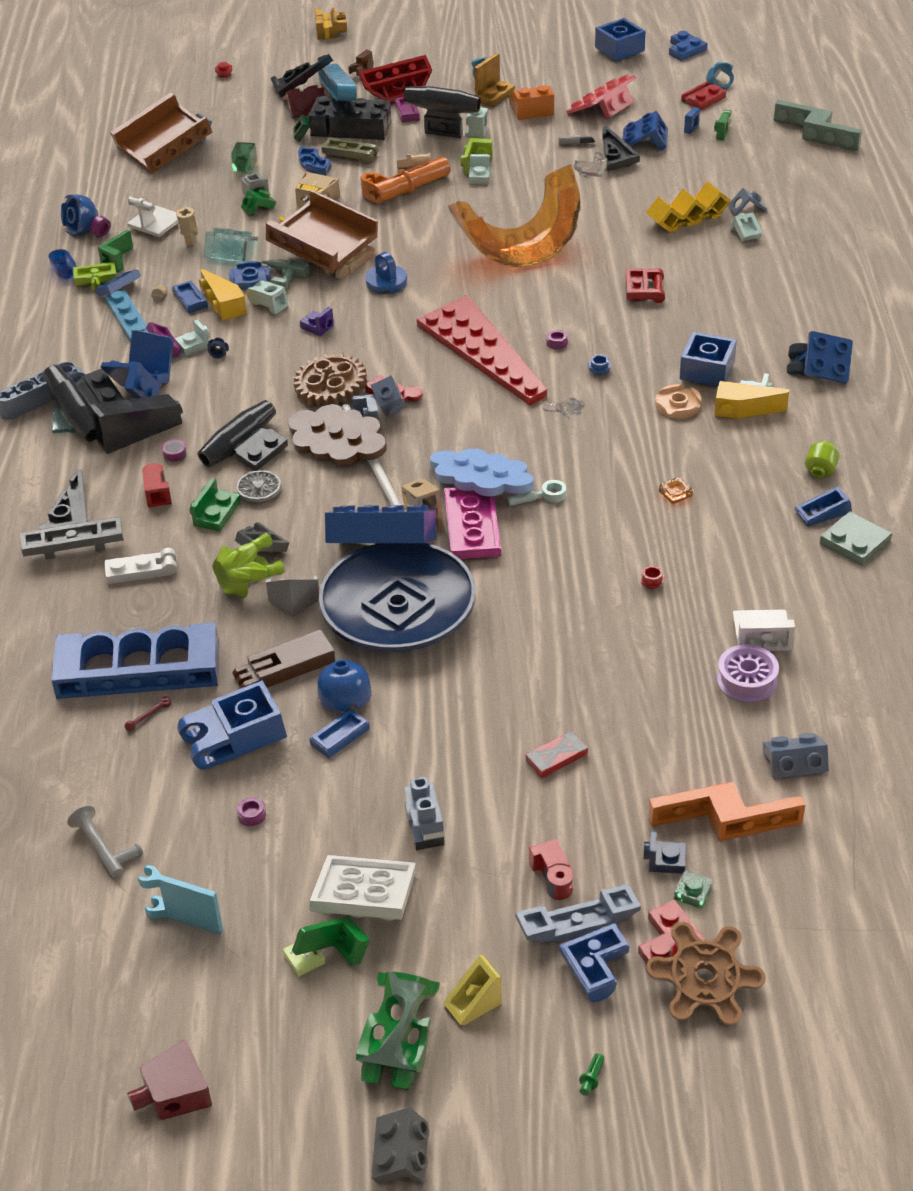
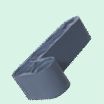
(32, 392)

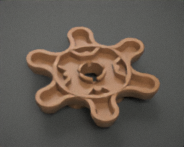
(715, 956)

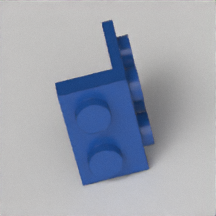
(153, 353)
(132, 377)

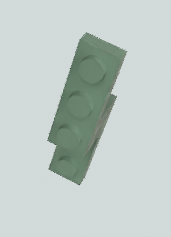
(817, 125)

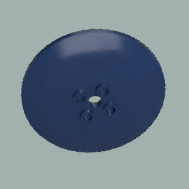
(365, 584)

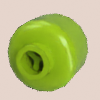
(822, 459)

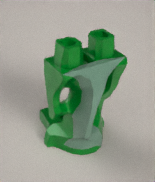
(393, 1049)

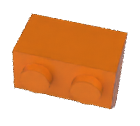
(532, 102)

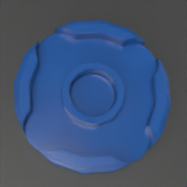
(249, 273)

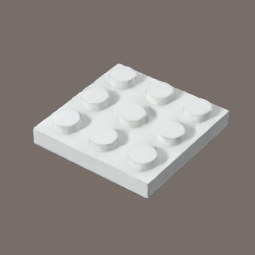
(363, 887)

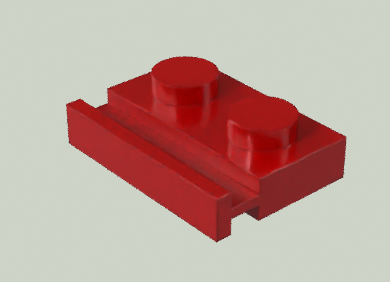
(703, 95)

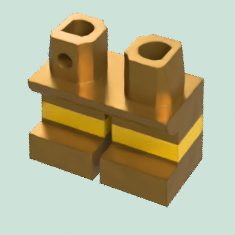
(329, 24)

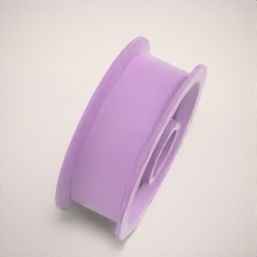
(747, 673)

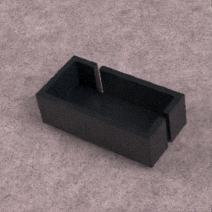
(350, 118)

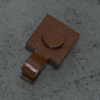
(363, 62)

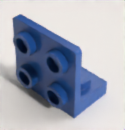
(650, 126)

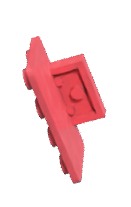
(611, 98)

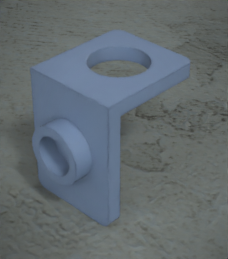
(746, 197)

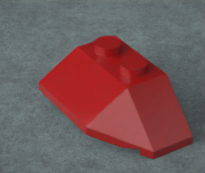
(391, 80)

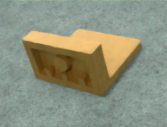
(488, 82)

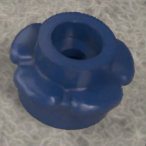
(217, 352)

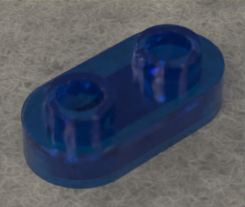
(62, 263)

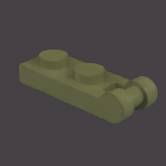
(350, 149)

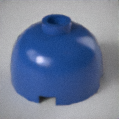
(78, 214)
(343, 685)

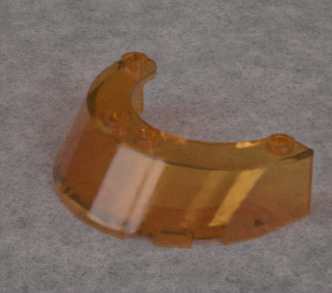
(538, 238)

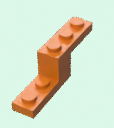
(726, 811)

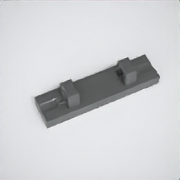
(71, 536)

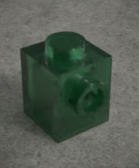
(244, 157)

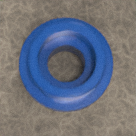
(599, 364)

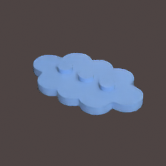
(481, 472)

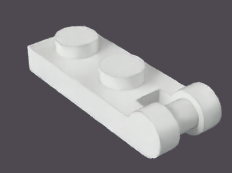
(141, 566)

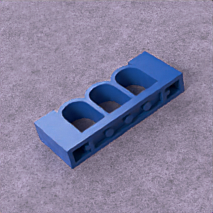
(74, 651)

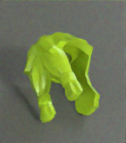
(242, 566)

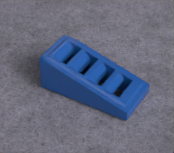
(837, 504)

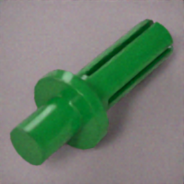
(589, 1079)

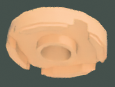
(668, 406)

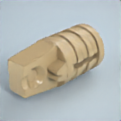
(413, 161)
(187, 225)

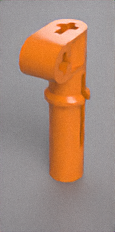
(381, 188)

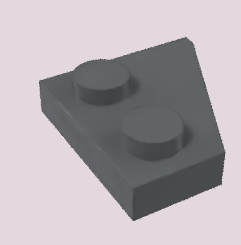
(251, 533)

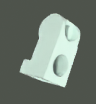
(268, 295)

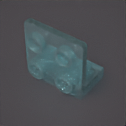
(227, 244)

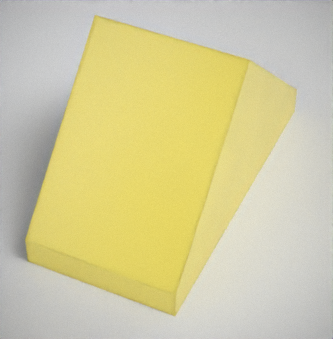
(475, 992)

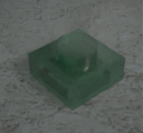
(693, 889)

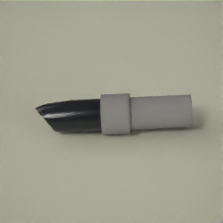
(575, 139)

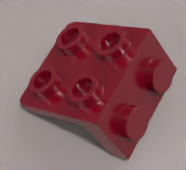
(302, 101)

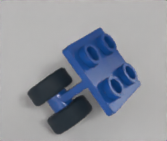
(822, 357)

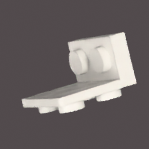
(764, 629)

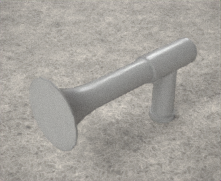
(82, 818)

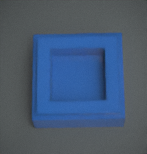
(692, 120)

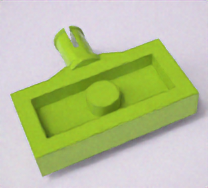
(94, 274)

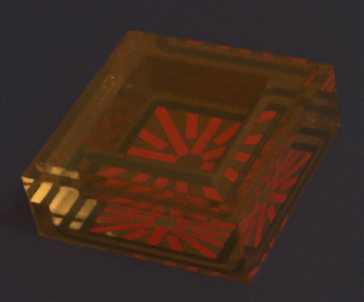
(675, 490)

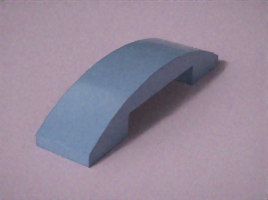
(579, 919)

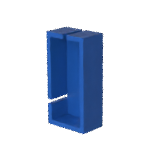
(380, 526)

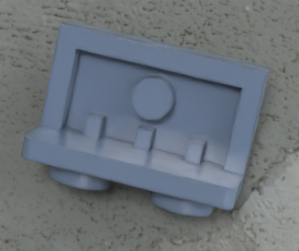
(797, 755)

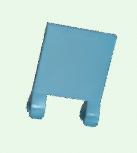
(182, 901)

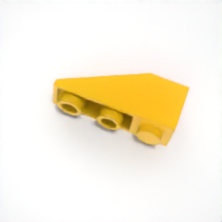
(225, 296)

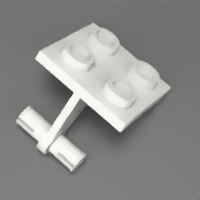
(151, 218)

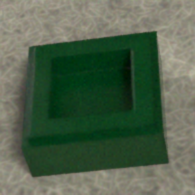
(301, 128)

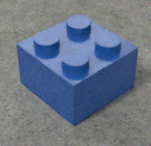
(620, 39)
(707, 359)

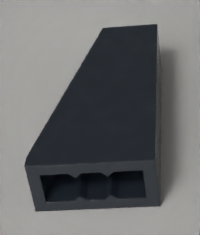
(133, 420)

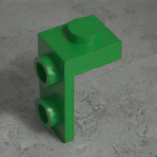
(339, 932)

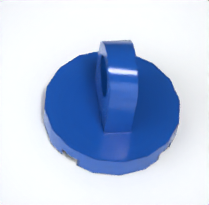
(385, 276)

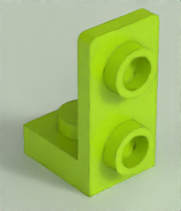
(475, 146)

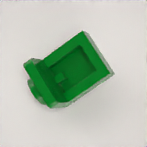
(257, 198)

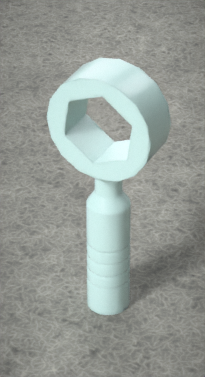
(545, 493)

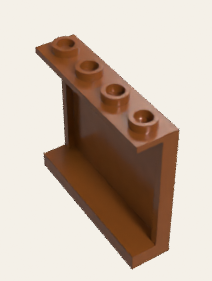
(160, 133)
(323, 232)

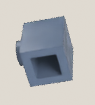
(388, 396)

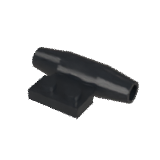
(442, 108)
(75, 398)
(245, 438)

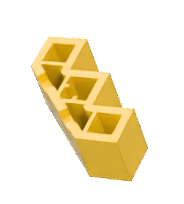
(689, 209)

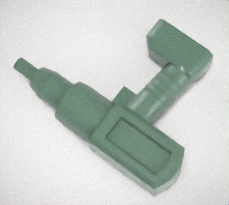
(289, 269)

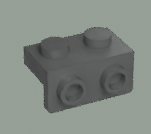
(400, 1147)

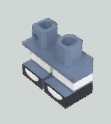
(424, 814)

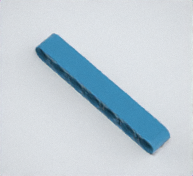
(338, 83)

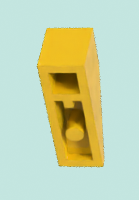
(746, 400)

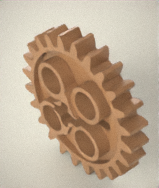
(330, 379)

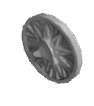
(258, 486)

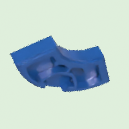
(312, 162)

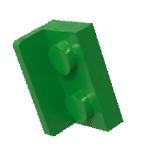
(213, 507)

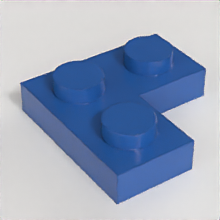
(686, 45)

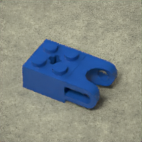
(232, 726)

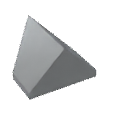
(293, 594)

